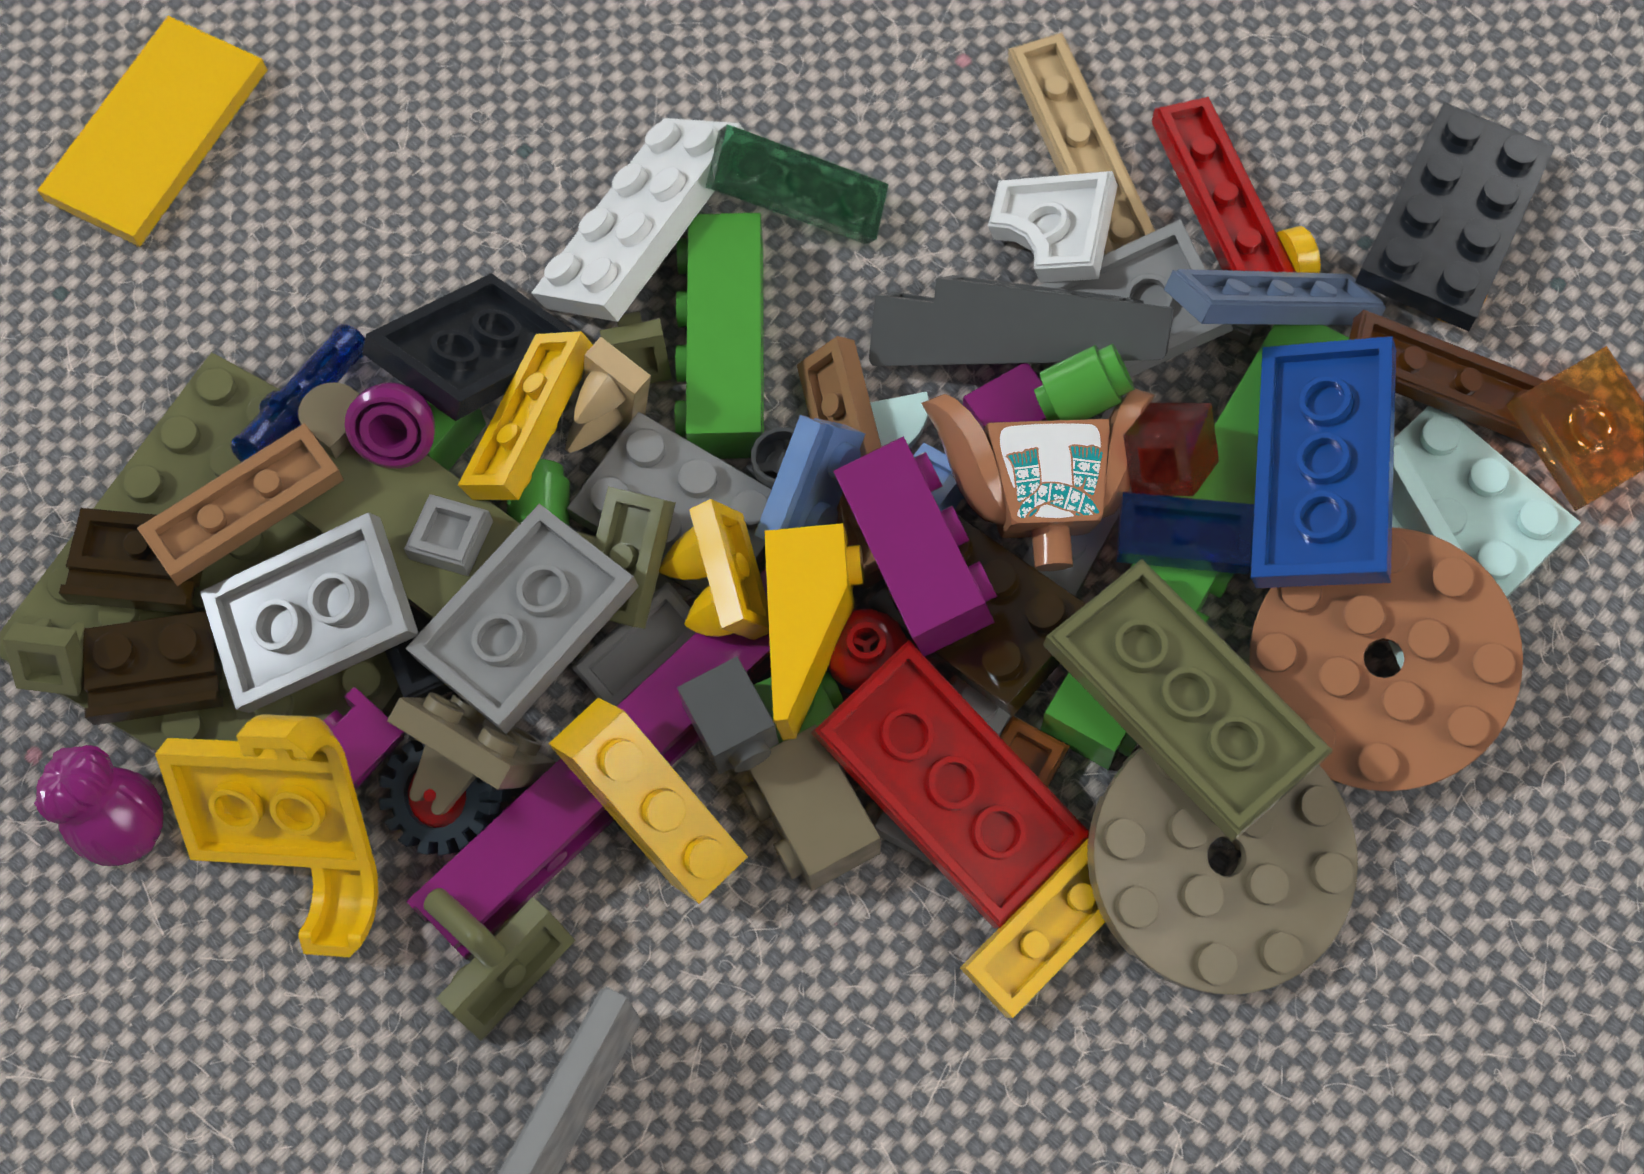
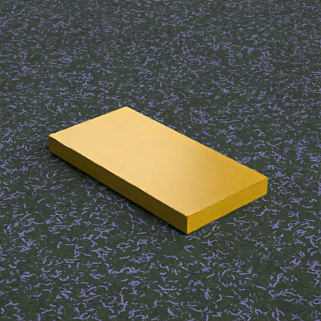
(153, 130)

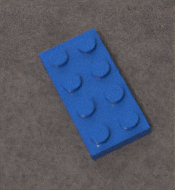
(1325, 464)

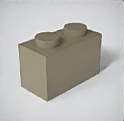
(812, 810)

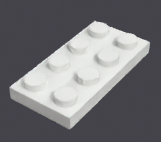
(634, 223)

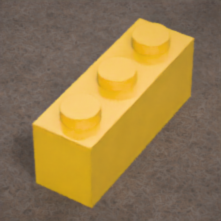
(648, 799)

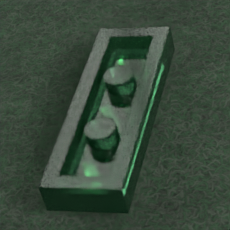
(796, 184)

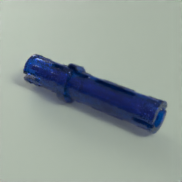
(280, 408)

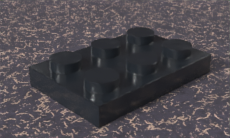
(462, 345)

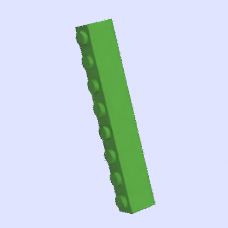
(1073, 713)

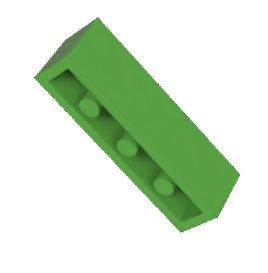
(723, 334)

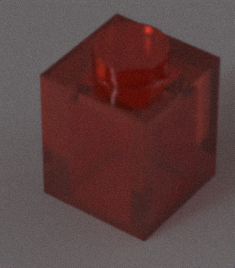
(1171, 449)

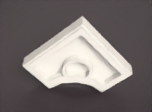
(1058, 220)

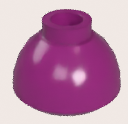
(390, 425)

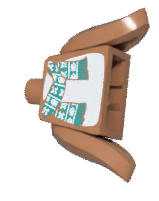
(1039, 474)

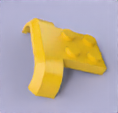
(280, 802)

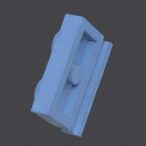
(806, 486)

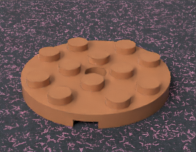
(1455, 675)

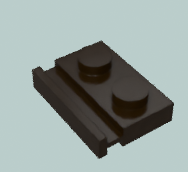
(117, 567)
(151, 668)

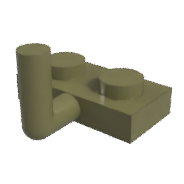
(634, 536)
(503, 963)

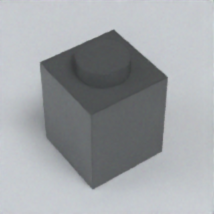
(729, 717)

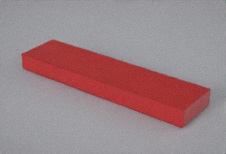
(1219, 188)

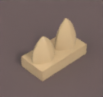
(610, 395)

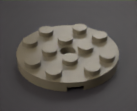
(1211, 928)

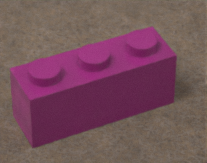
(917, 545)

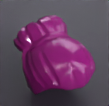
(100, 808)

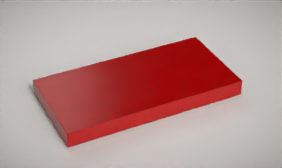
(951, 784)

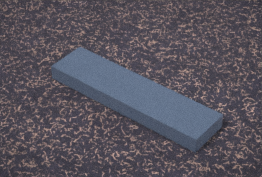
(1271, 297)

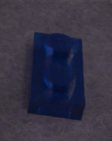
(1185, 533)

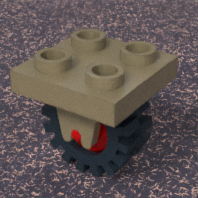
(454, 772)

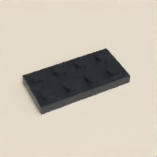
(1455, 216)

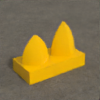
(722, 552)

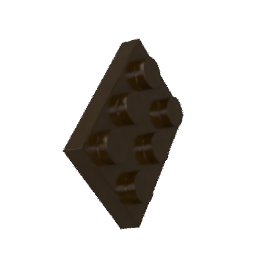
(1008, 656)

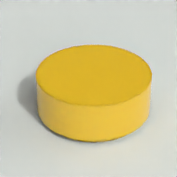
(1301, 249)

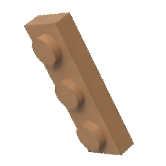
(240, 504)

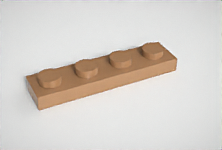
(838, 393)

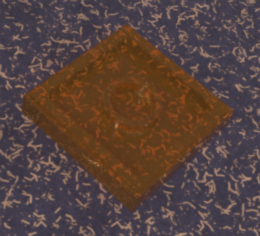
(1585, 427)

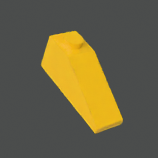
(808, 606)

